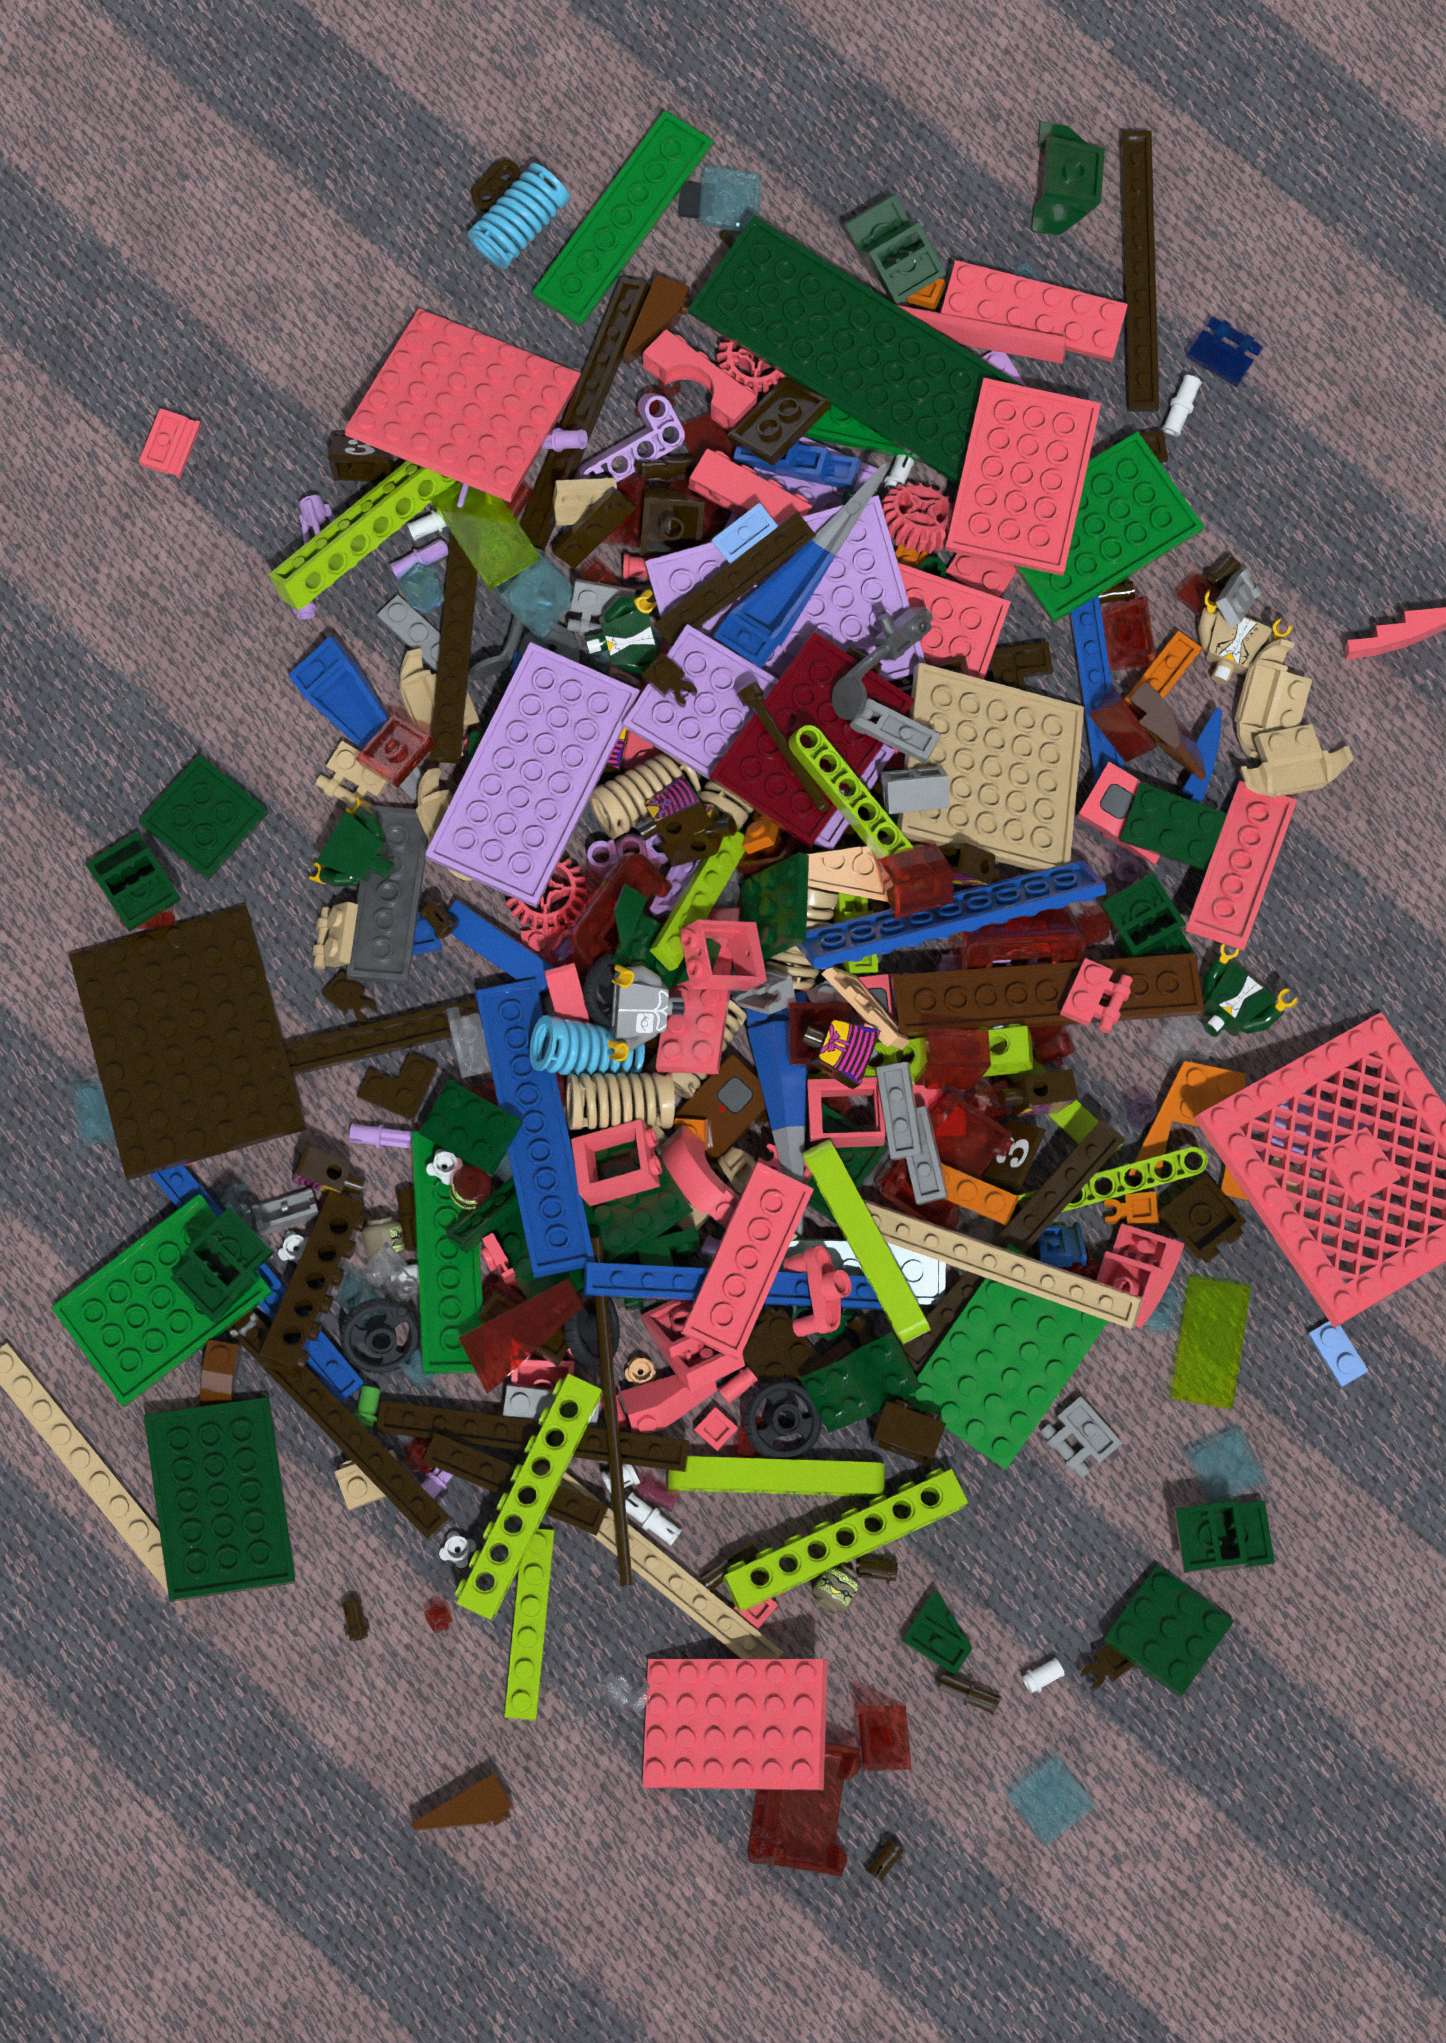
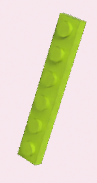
(698, 899)
(529, 1628)

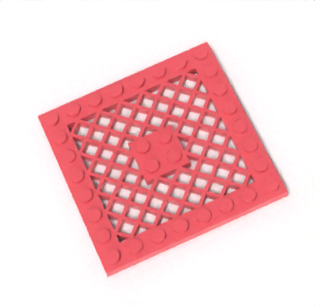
(1353, 1165)

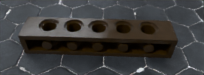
(336, 1211)

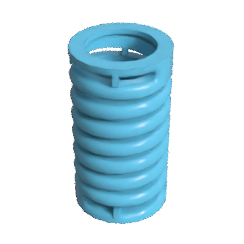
(518, 216)
(578, 1049)

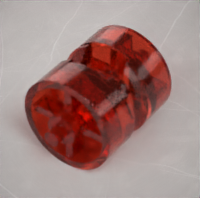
(1051, 1044)

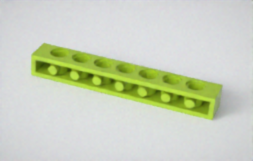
(356, 533)
(1014, 1059)
(747, 1594)
(488, 1602)

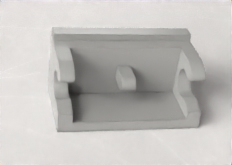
(915, 789)
(768, 996)
(285, 1211)

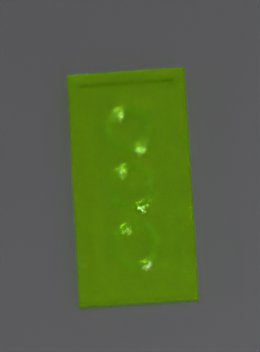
(486, 533)
(1210, 1343)

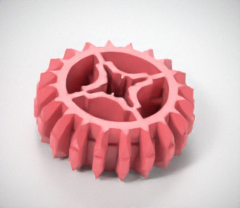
(729, 358)
(918, 517)
(560, 892)

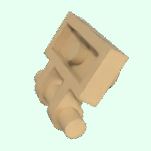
(346, 767)
(335, 935)

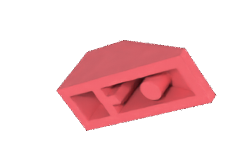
(661, 1403)

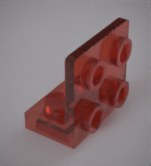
(954, 1058)

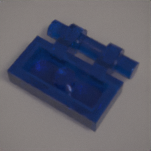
(1220, 357)

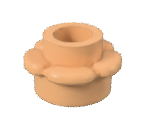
(640, 1363)

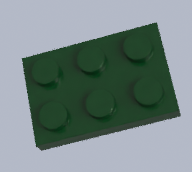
(1173, 827)
(471, 1127)

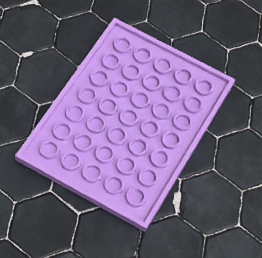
(843, 608)

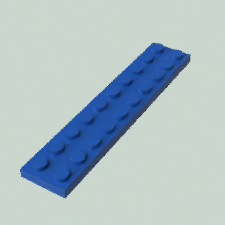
(970, 910)
(542, 1148)

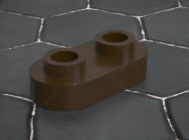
(493, 185)

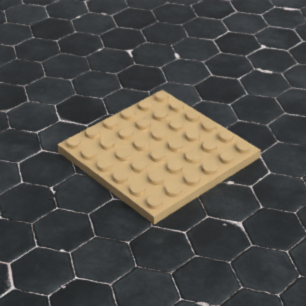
(1007, 767)

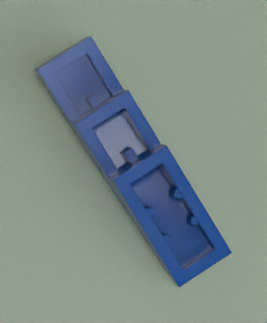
(810, 465)
(1208, 746)
(499, 947)

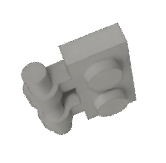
(593, 599)
(1088, 1431)

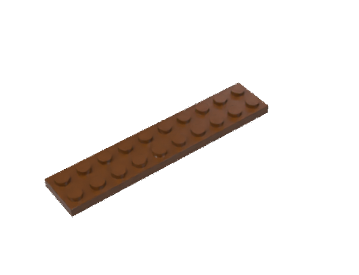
(1037, 994)

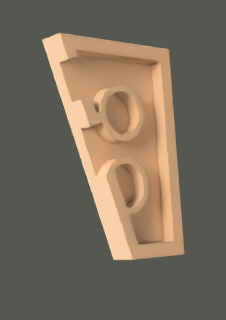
(847, 872)
(866, 1006)

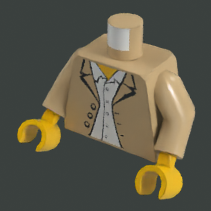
(1235, 646)

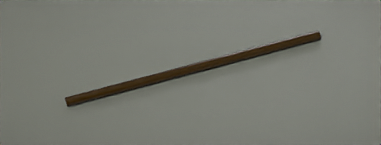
(612, 1428)

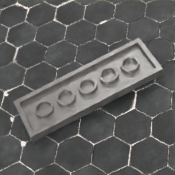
(390, 906)

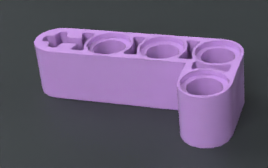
(627, 448)

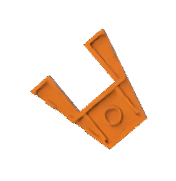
(1192, 1092)

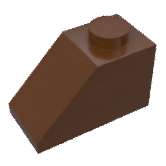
(219, 1373)

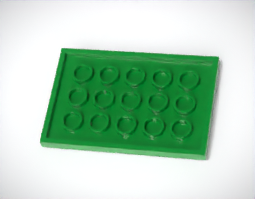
(1122, 524)
(136, 1318)
(1003, 1366)

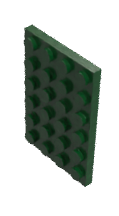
(622, 1222)
(219, 1499)

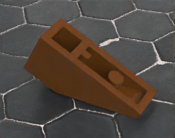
(660, 311)
(474, 1807)

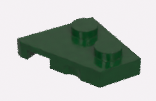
(937, 1636)

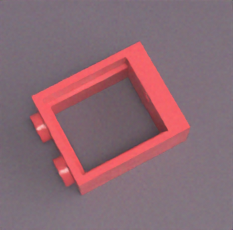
(742, 938)
(831, 1088)
(584, 1151)

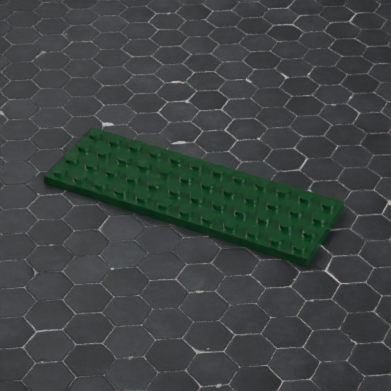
(847, 345)

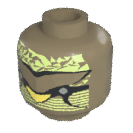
(381, 1231)
(836, 1589)

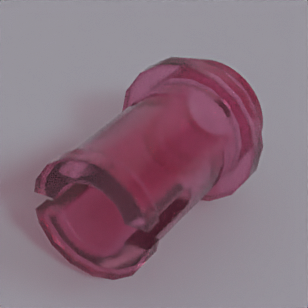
(658, 1494)

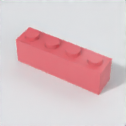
(741, 489)

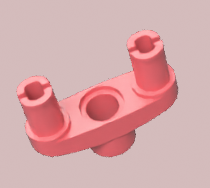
(825, 1287)

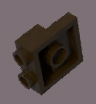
(1203, 1220)
(776, 1350)

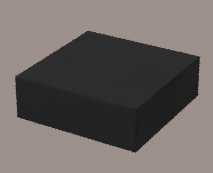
(690, 200)

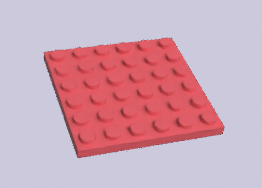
(463, 404)

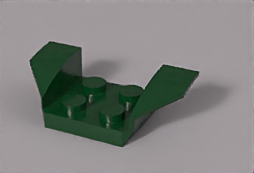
(1069, 179)
(638, 934)

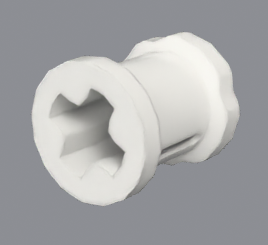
(628, 1474)

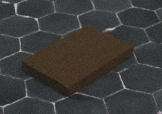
(779, 421)

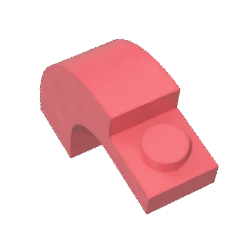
(688, 1166)

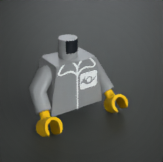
(639, 1008)

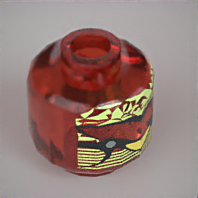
(470, 1187)

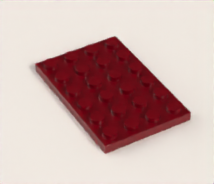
(803, 696)

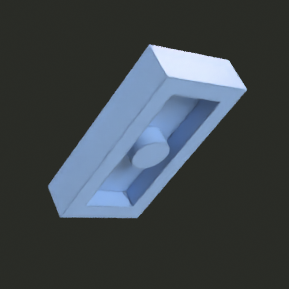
(744, 533)
(1338, 1353)

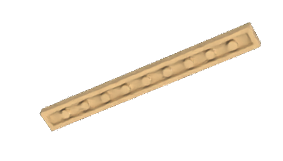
(1006, 1266)
(82, 1462)
(679, 1585)

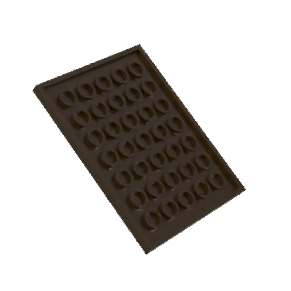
(187, 1042)

